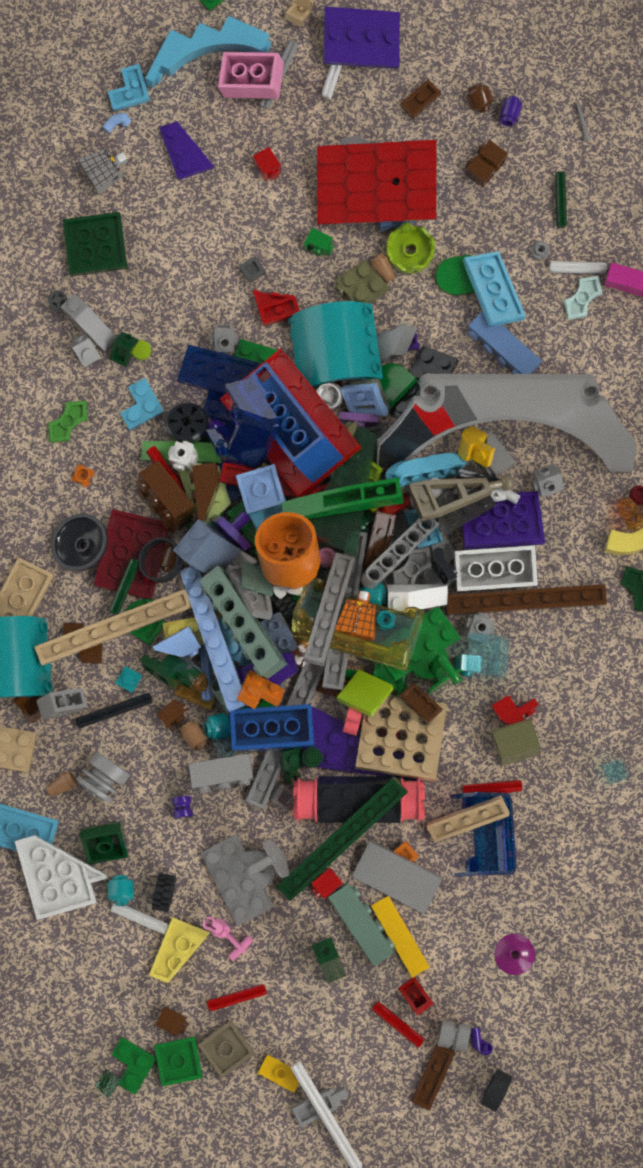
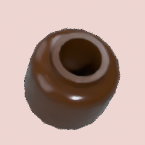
(479, 98)

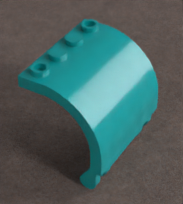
(336, 342)
(19, 663)

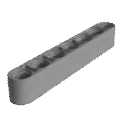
(402, 543)

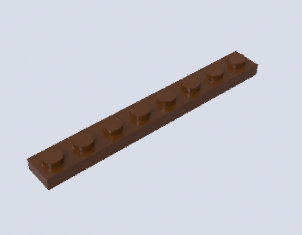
(526, 599)

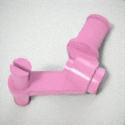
(221, 930)

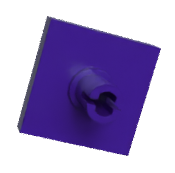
(232, 530)

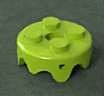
(413, 236)

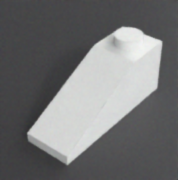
(416, 595)

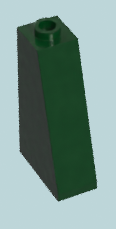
(329, 960)

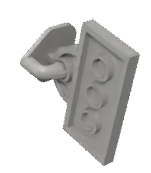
(241, 875)

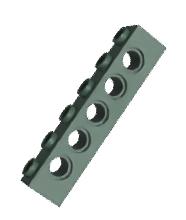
(273, 660)

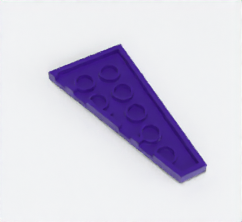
(340, 748)

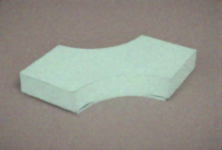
(577, 305)

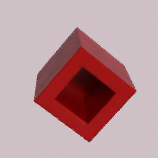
(267, 164)
(326, 884)

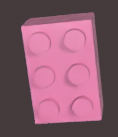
(251, 75)

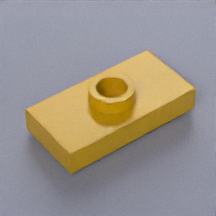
(279, 1073)

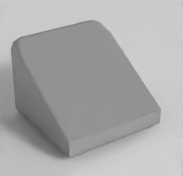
(280, 796)

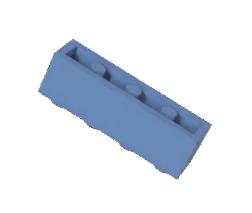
(504, 346)

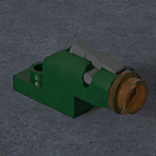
(176, 671)

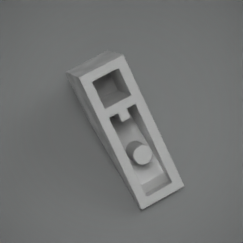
(88, 322)

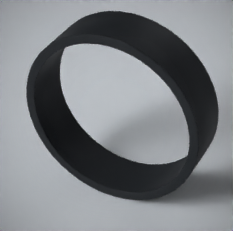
(142, 558)

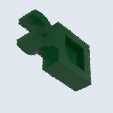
(290, 761)

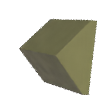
(516, 742)

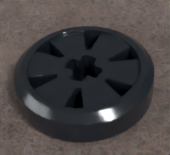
(186, 412)

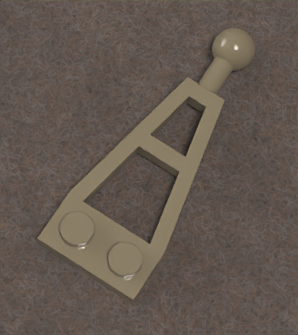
(427, 505)

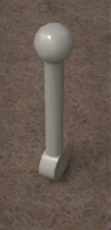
(586, 138)

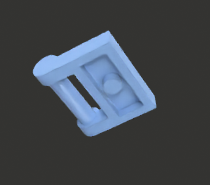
(364, 395)

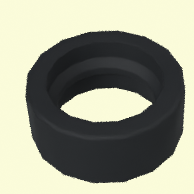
(496, 1090)

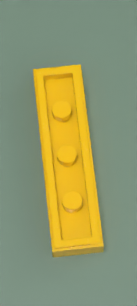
(400, 936)

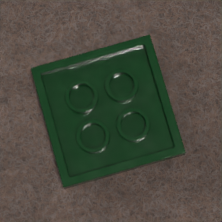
(95, 244)

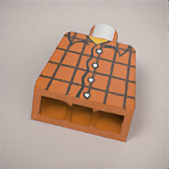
(358, 618)

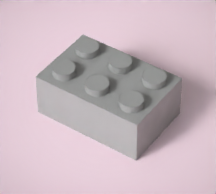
(221, 773)

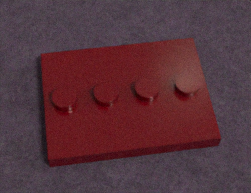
(126, 538)

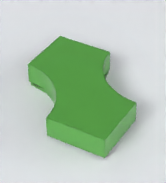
(61, 428)

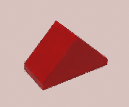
(415, 996)

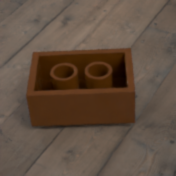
(164, 497)

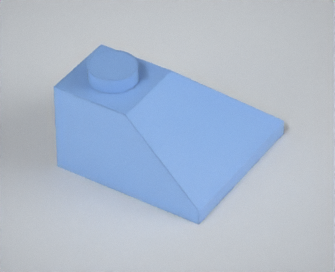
(180, 644)

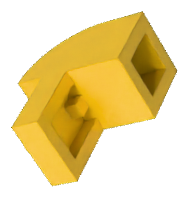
(474, 447)

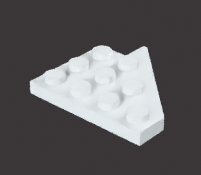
(55, 877)

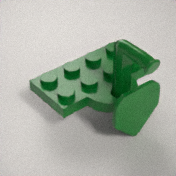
(429, 655)

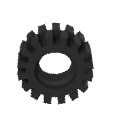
(285, 605)
(163, 892)

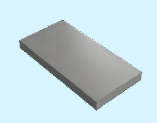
(397, 876)

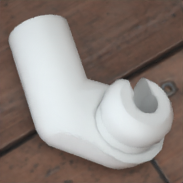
(500, 494)

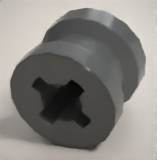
(56, 297)

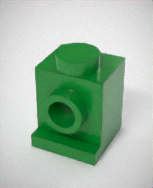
(319, 243)

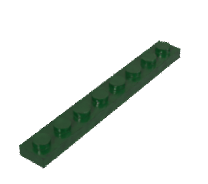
(342, 838)

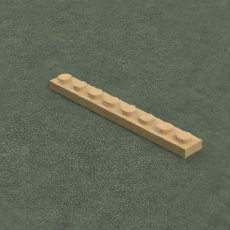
(113, 627)

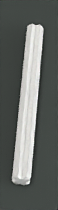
(326, 1116)

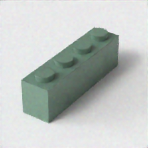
(361, 924)

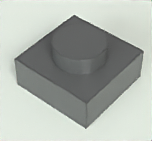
(252, 269)

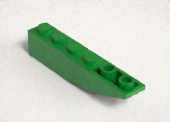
(347, 499)

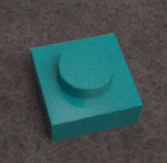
(128, 679)

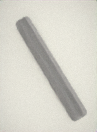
(287, 56)

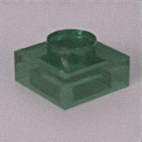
(108, 1083)

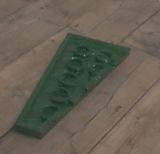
(345, 528)

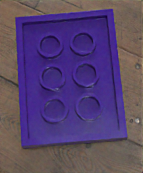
(361, 37)
(507, 525)

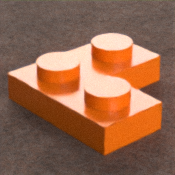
(258, 687)

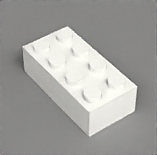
(495, 568)

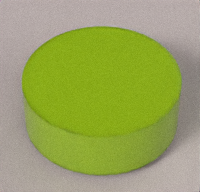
(142, 350)

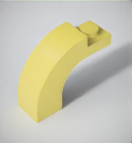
(624, 543)

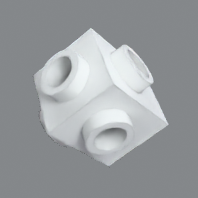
(187, 460)

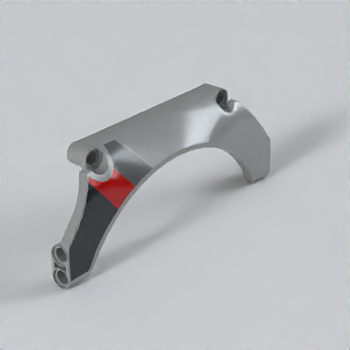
(471, 399)

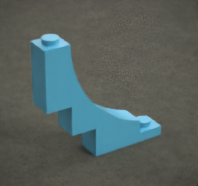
(179, 49)

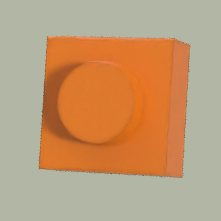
(406, 851)

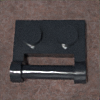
(444, 571)

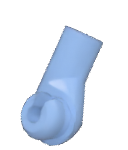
(116, 119)

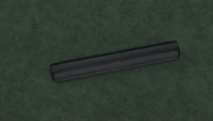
(114, 710)

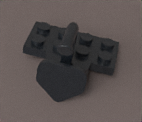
(430, 362)

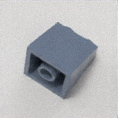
(206, 547)

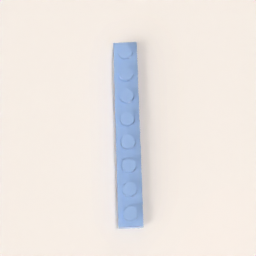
(213, 638)

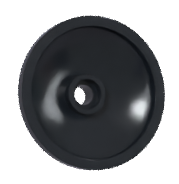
(71, 537)

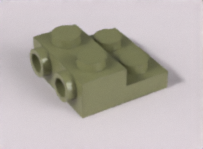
(361, 284)

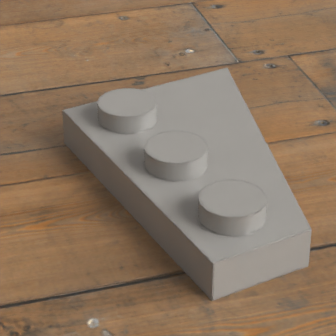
(256, 603)

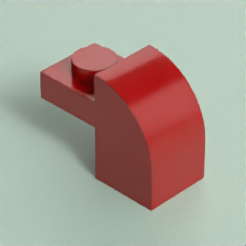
(508, 712)

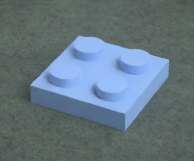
(260, 488)

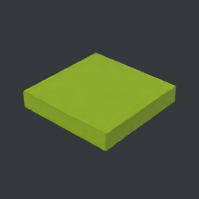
(365, 693)

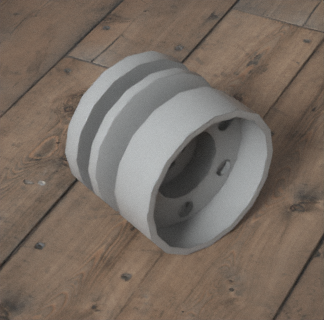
(102, 777)

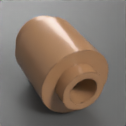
(194, 736)

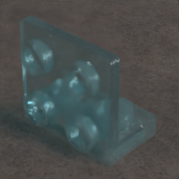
(488, 655)

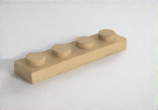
(468, 819)

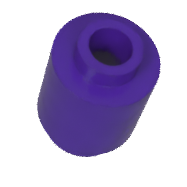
(510, 111)

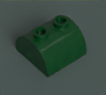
(104, 842)

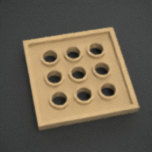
(412, 728)

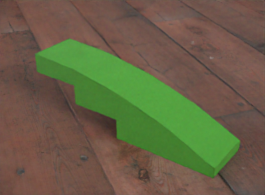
(205, 451)

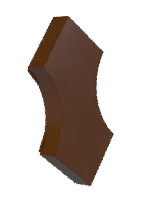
(91, 655)

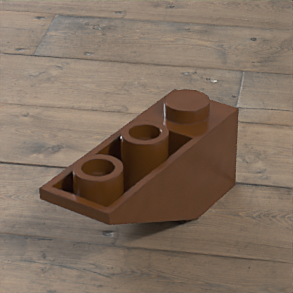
(206, 485)

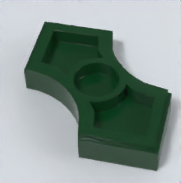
(633, 581)

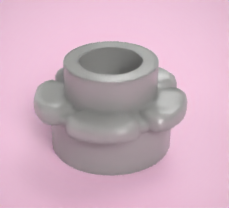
(540, 255)

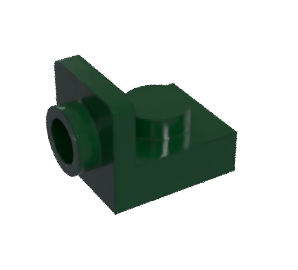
(123, 348)

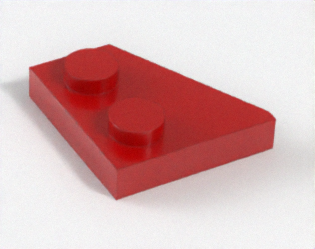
(275, 307)

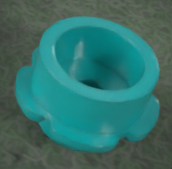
(385, 615)

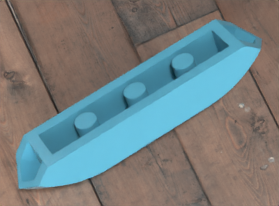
(426, 468)

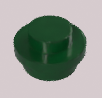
(312, 757)

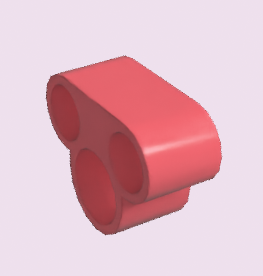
(352, 721)

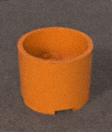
(288, 550)

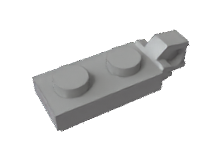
(305, 1111)

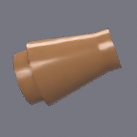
(383, 267)
(62, 784)

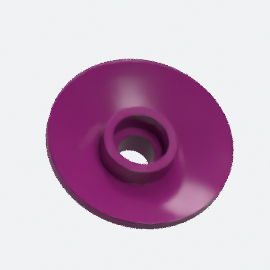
(504, 958)

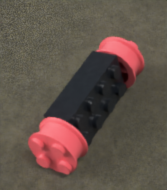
(341, 796)

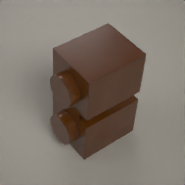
(489, 159)

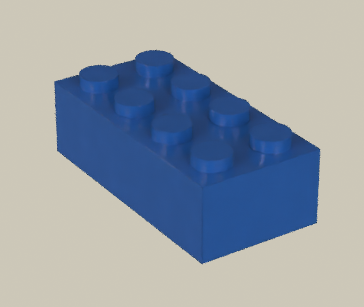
(272, 728)

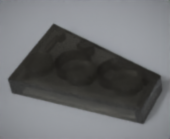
(462, 516)

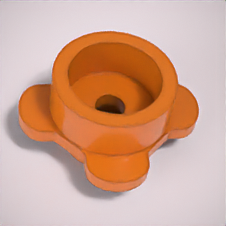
(80, 469)

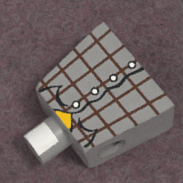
(103, 169)

